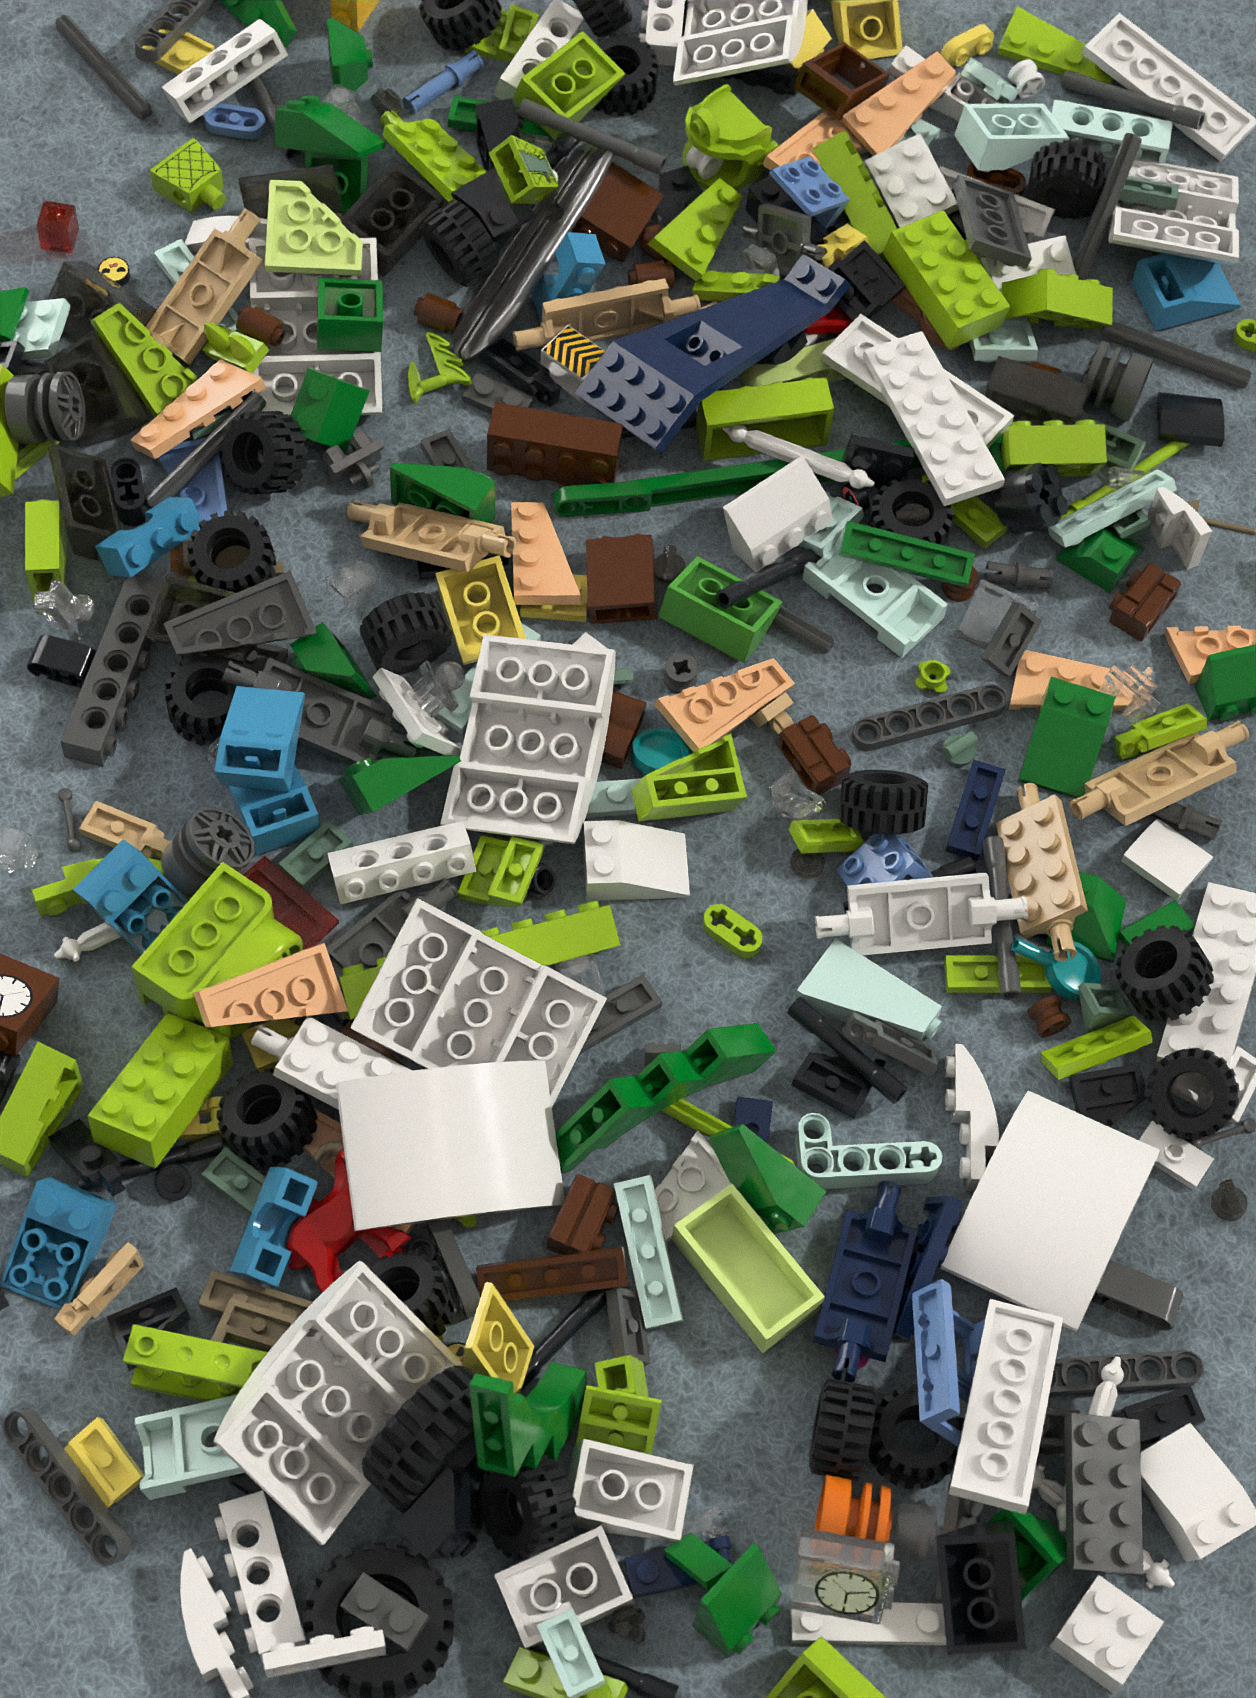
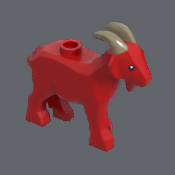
(330, 1227)

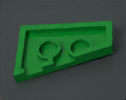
(269, 11)

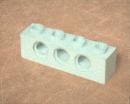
(1106, 129)

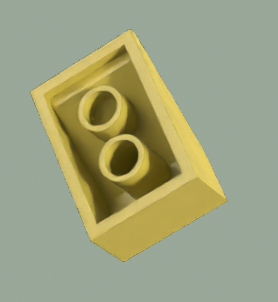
(478, 605)
(497, 1341)

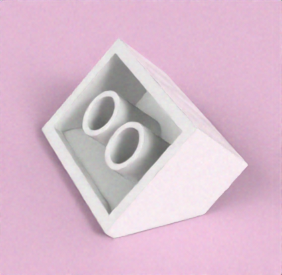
(777, 514)

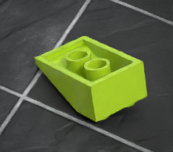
(570, 80)

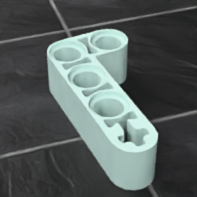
(866, 1156)

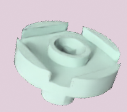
(990, 81)

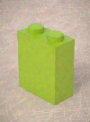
(44, 545)

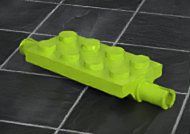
(431, 152)

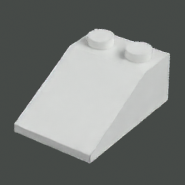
(633, 862)
(628, 1491)
(1194, 1493)
(568, 1576)

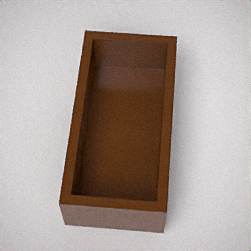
(552, 446)

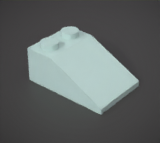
(1005, 133)

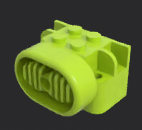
(213, 938)

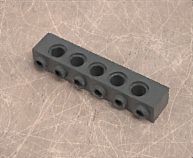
(95, 745)

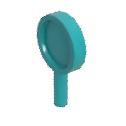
(657, 748)
(1065, 975)

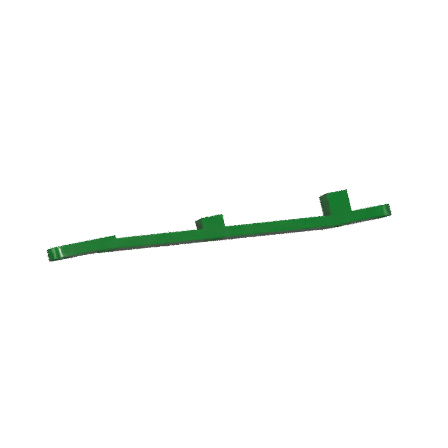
(689, 486)

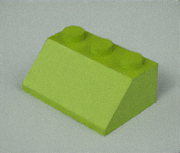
(1070, 448)
(823, 1674)

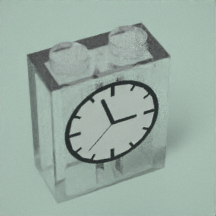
(843, 1576)

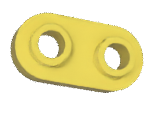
(967, 45)

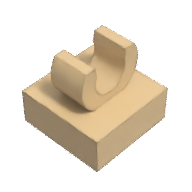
(774, 714)

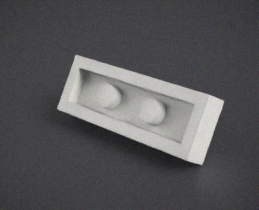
(323, 1652)

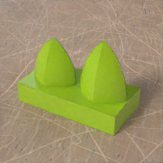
(233, 347)

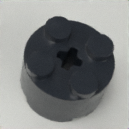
(1030, 498)

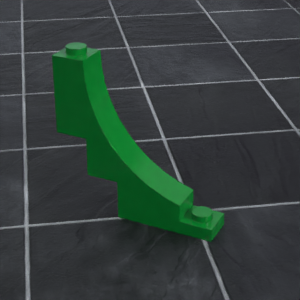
(669, 1078)
(520, 1429)

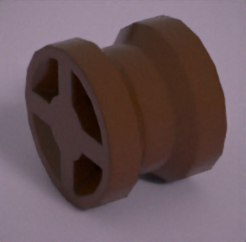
(959, 593)
(1049, 1016)

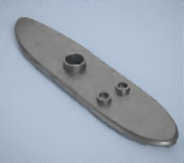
(530, 251)

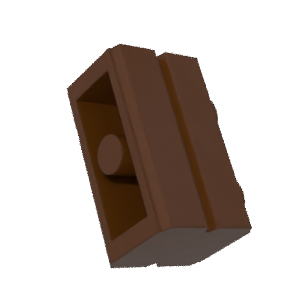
(1144, 601)
(814, 755)
(583, 1217)

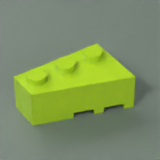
(1059, 299)
(692, 785)
(37, 1107)

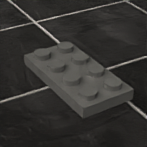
(992, 222)
(1103, 1495)

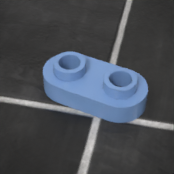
(235, 121)

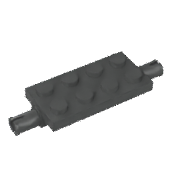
(332, 717)
(377, 932)

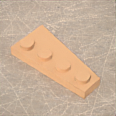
(196, 407)

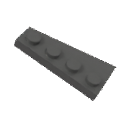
(250, 617)

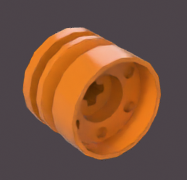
(853, 1516)

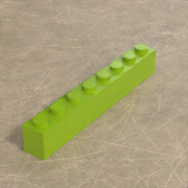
(544, 942)

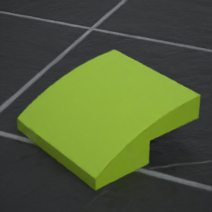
(509, 34)
(501, 872)
(619, 1419)

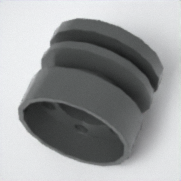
(1116, 380)
(44, 407)
(202, 845)

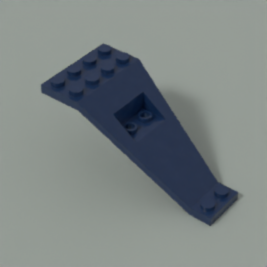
(665, 371)

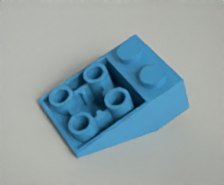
(1181, 289)
(260, 739)
(276, 816)
(131, 896)
(57, 1242)

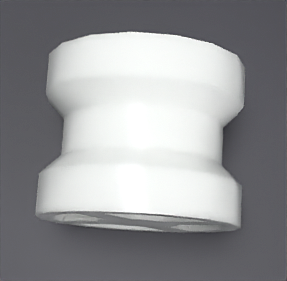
(1026, 78)
(706, 165)

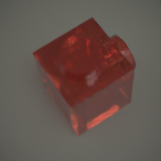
(57, 227)

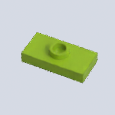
(824, 836)

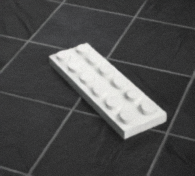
(1155, 72)
(846, 357)
(933, 418)
(1228, 939)
(1006, 1407)

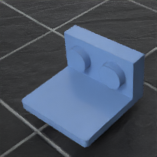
(812, 189)
(882, 860)

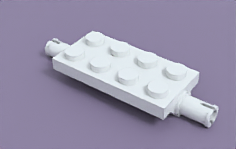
(920, 914)
(321, 1058)

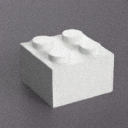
(1106, 1634)

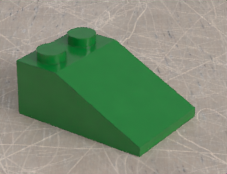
(322, 129)
(444, 490)
(1066, 737)
(381, 781)
(766, 1179)
(739, 1603)

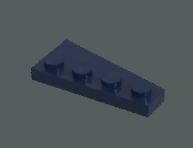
(932, 1251)

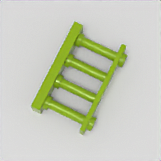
(188, 1364)

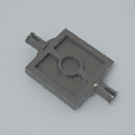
(784, 234)

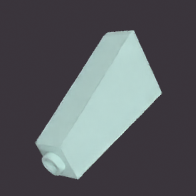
(852, 983)

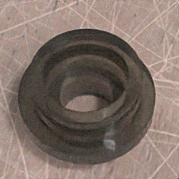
(804, 870)

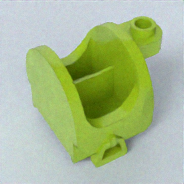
(731, 132)

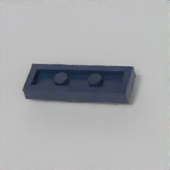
(975, 810)

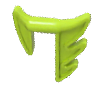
(446, 366)

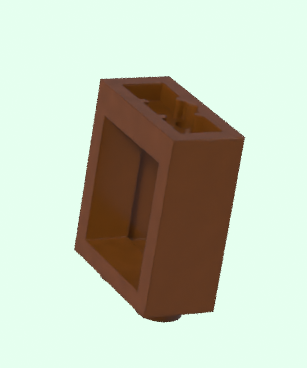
(830, 94)

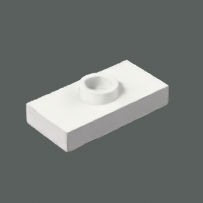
(1177, 1156)

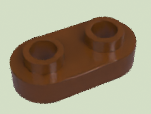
(1000, 178)

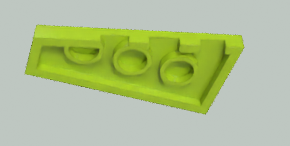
(1047, 46)
(697, 230)
(144, 361)

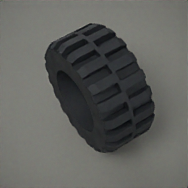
(423, 1439)
(398, 1572)

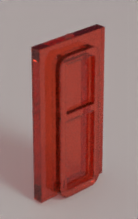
(292, 903)

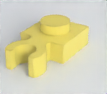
(840, 244)

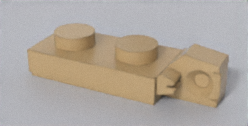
(113, 825)
(100, 1290)

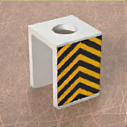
(570, 359)

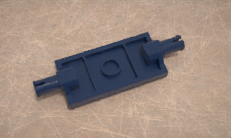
(866, 1284)

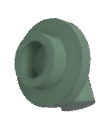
(960, 749)

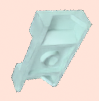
(899, 613)
(177, 1450)

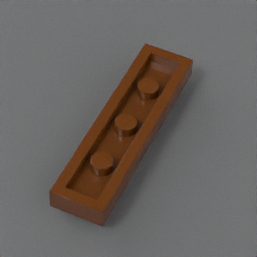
(556, 1274)

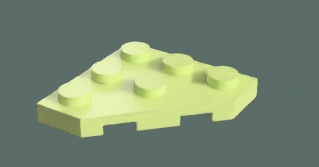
(307, 234)

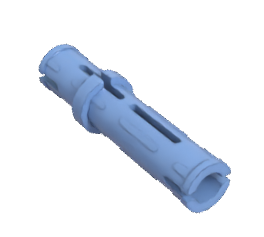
(451, 76)

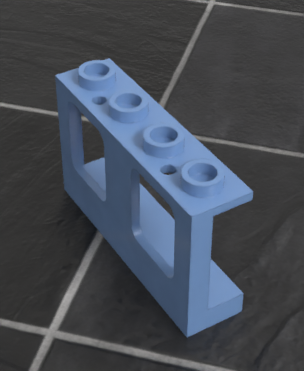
(937, 1373)

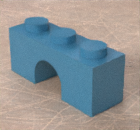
(579, 267)
(135, 549)
(280, 1202)

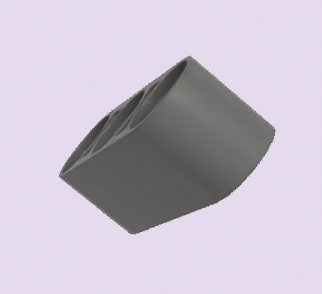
(1138, 1296)

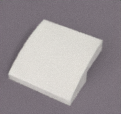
(1178, 525)
(1166, 858)
(1199, 1091)

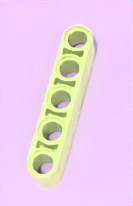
(802, 366)

